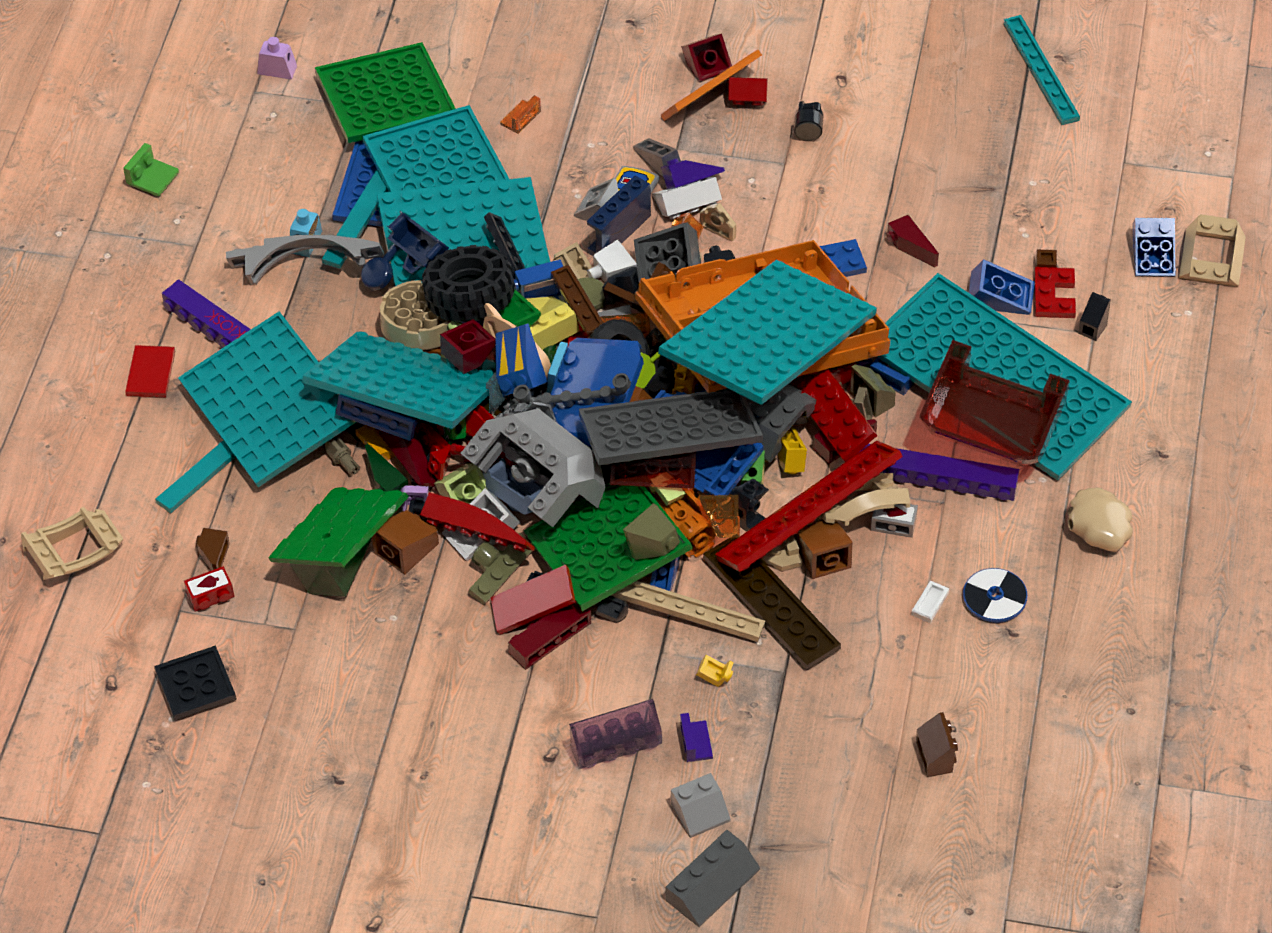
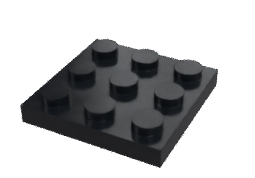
(195, 682)

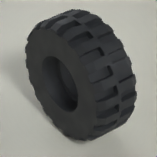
(466, 280)

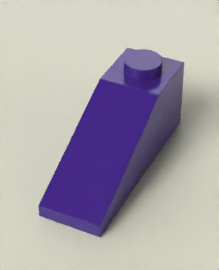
(683, 172)

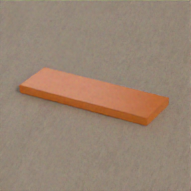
(710, 85)

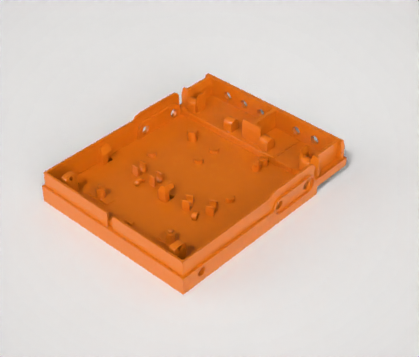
(677, 305)

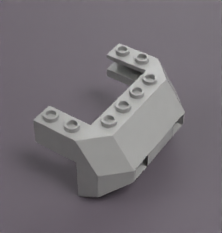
(552, 446)

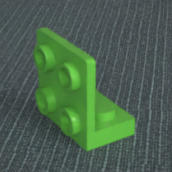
(148, 173)

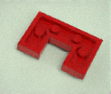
(1045, 301)

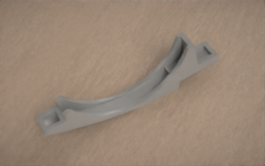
(261, 258)

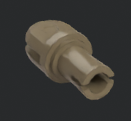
(341, 455)

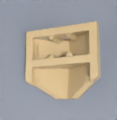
(575, 258)

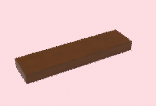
(576, 299)

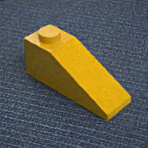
(793, 452)

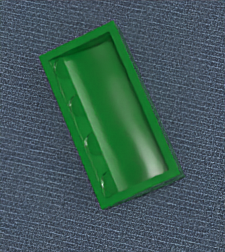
(520, 311)

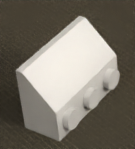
(688, 197)

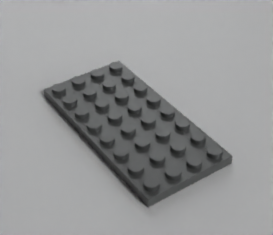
(669, 426)

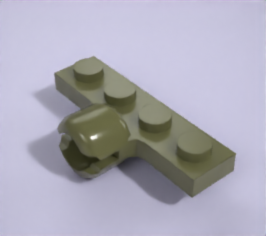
(496, 567)

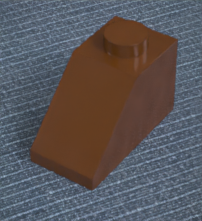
(213, 547)

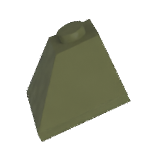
(651, 534)

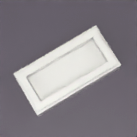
(930, 602)

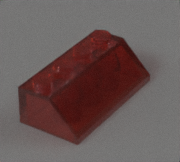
(661, 471)

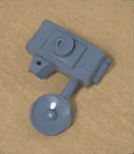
(504, 486)

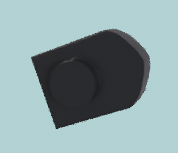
(612, 609)

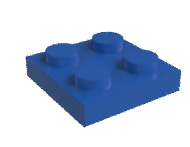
(846, 257)

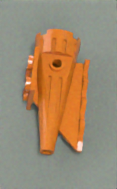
(691, 520)

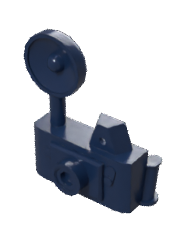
(411, 238)

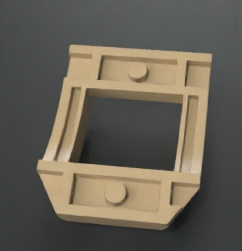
(1212, 271)
(884, 495)
(41, 548)

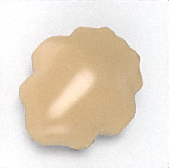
(1100, 519)

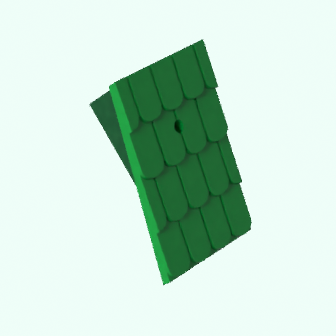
(335, 537)

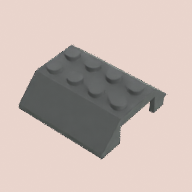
(779, 415)

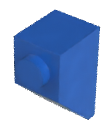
(665, 575)

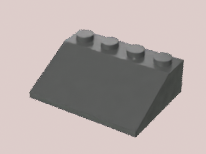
(673, 246)

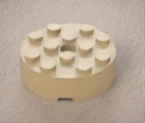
(408, 319)

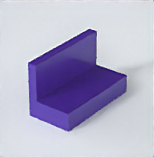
(695, 739)

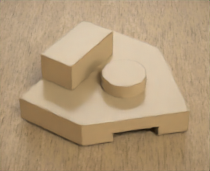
(718, 221)
(784, 556)

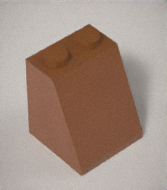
(404, 541)
(824, 548)

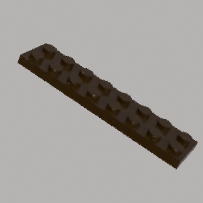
(779, 607)

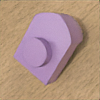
(413, 492)

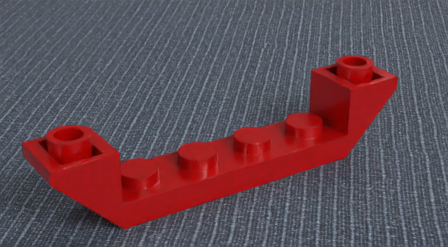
(438, 449)

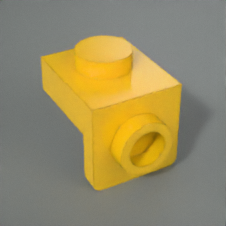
(715, 671)

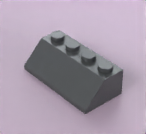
(712, 878)

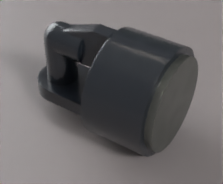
(809, 121)

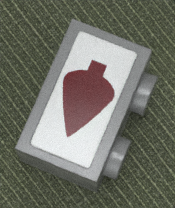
(895, 520)

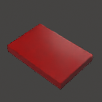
(150, 371)

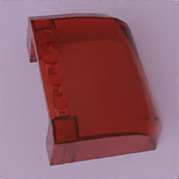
(992, 411)

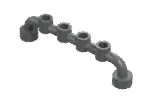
(620, 381)

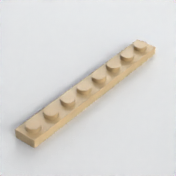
(692, 610)

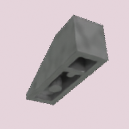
(656, 153)

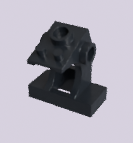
(748, 503)

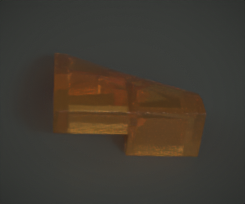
(723, 514)

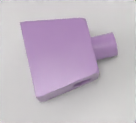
(276, 59)

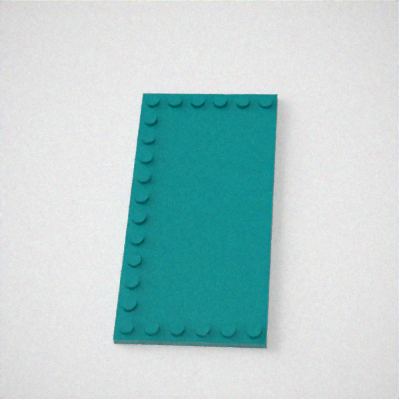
(946, 312)

